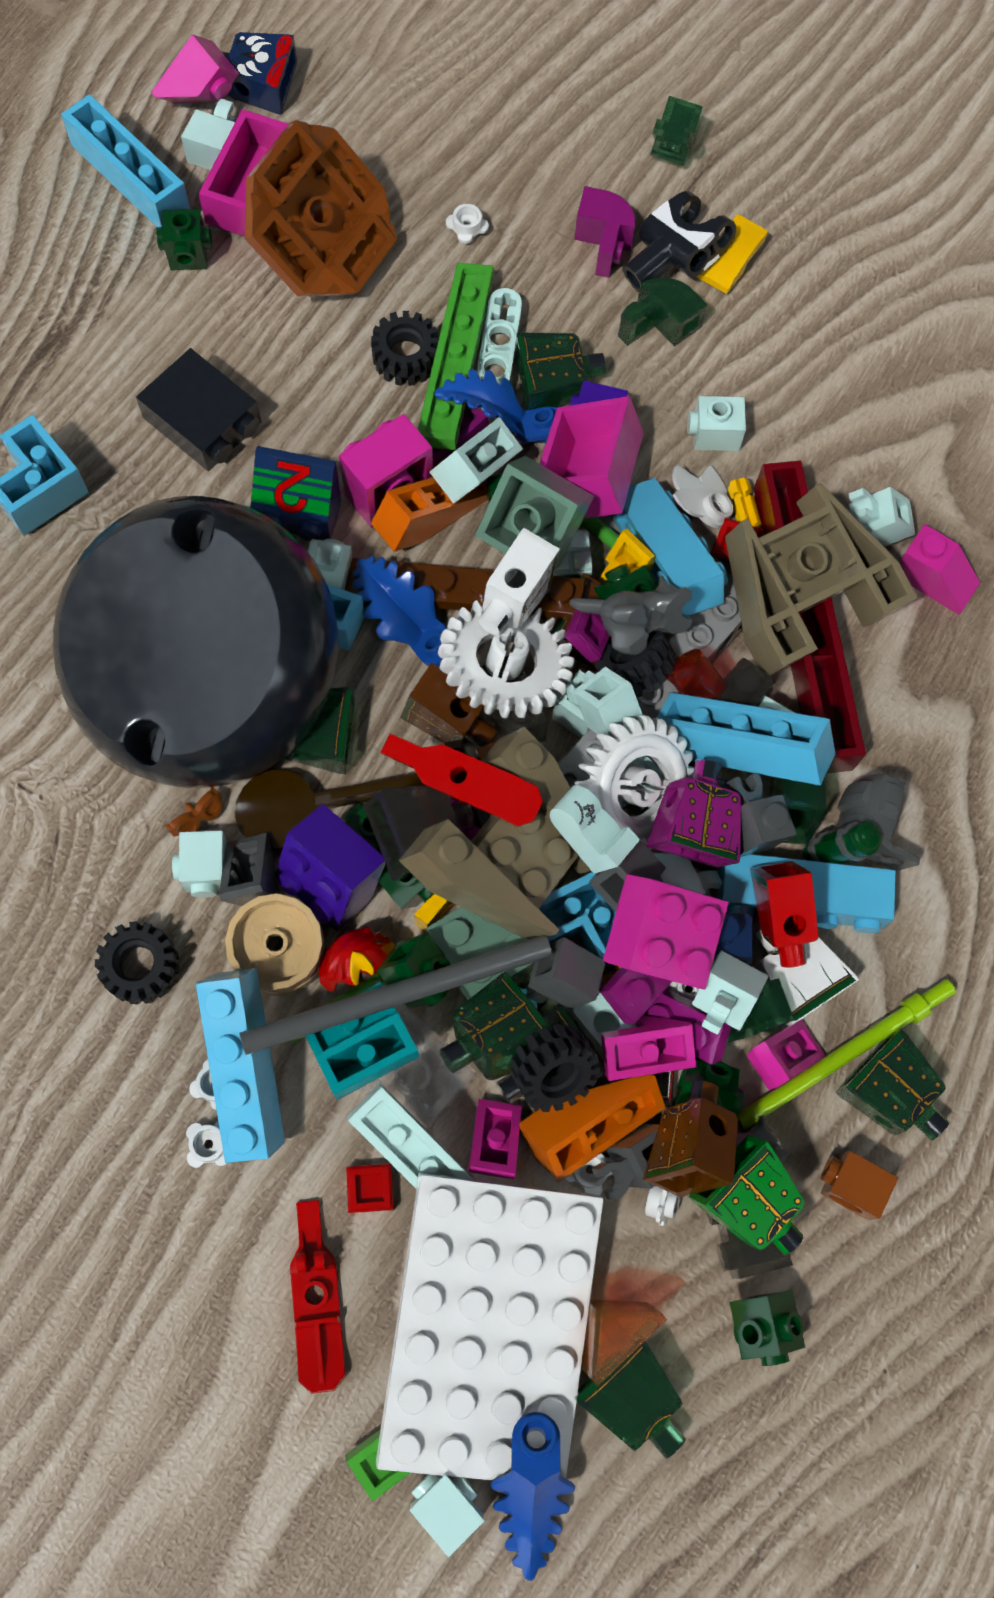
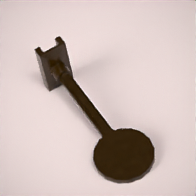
(282, 799)

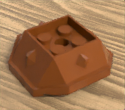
(351, 213)

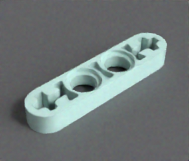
(500, 354)

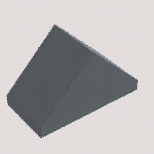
(248, 870)

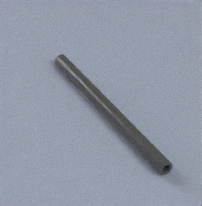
(394, 994)

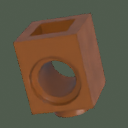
(857, 1184)

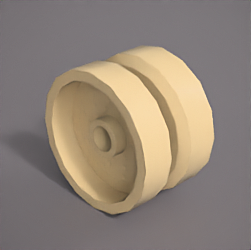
(272, 917)

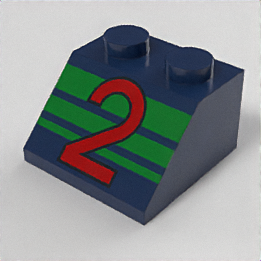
(297, 492)

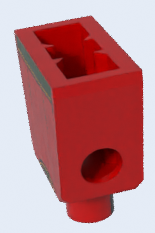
(781, 893)

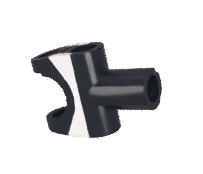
(678, 242)

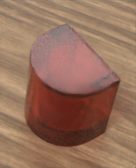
(696, 676)

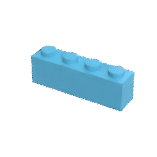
(124, 160)
(677, 550)
(752, 737)
(841, 892)
(241, 1083)

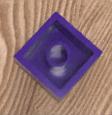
(329, 867)

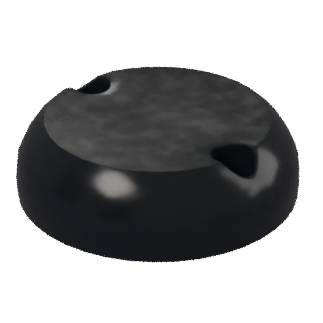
(195, 642)

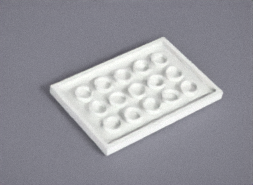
(487, 1324)

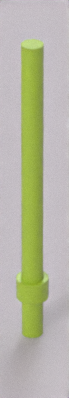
(912, 1010)

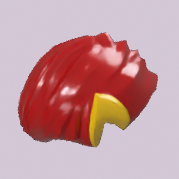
(351, 954)

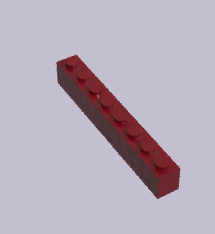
(822, 676)

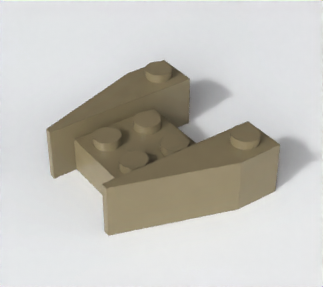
(803, 567)
(505, 867)

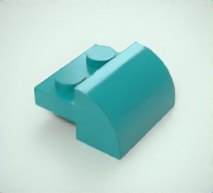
(362, 1050)

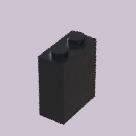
(199, 409)

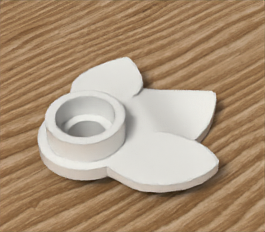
(702, 496)

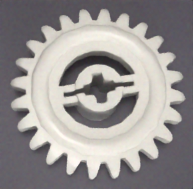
(538, 690)
(613, 768)

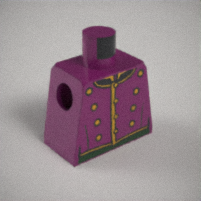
(699, 819)

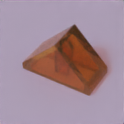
(614, 1333)

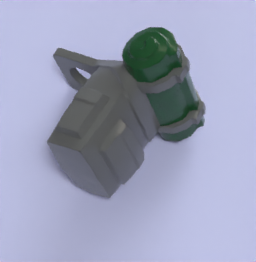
(864, 826)

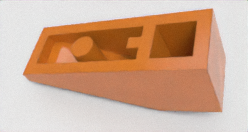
(421, 510)
(580, 1132)

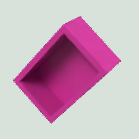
(225, 186)
(596, 450)

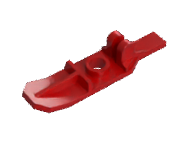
(483, 788)
(316, 1325)

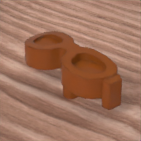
(206, 808)

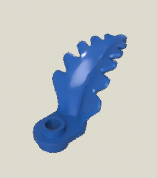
(499, 401)
(405, 612)
(532, 1494)

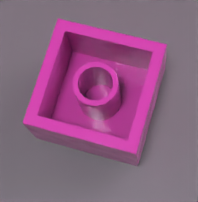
(382, 462)
(665, 931)

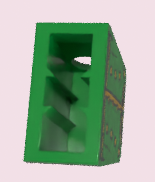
(759, 1201)

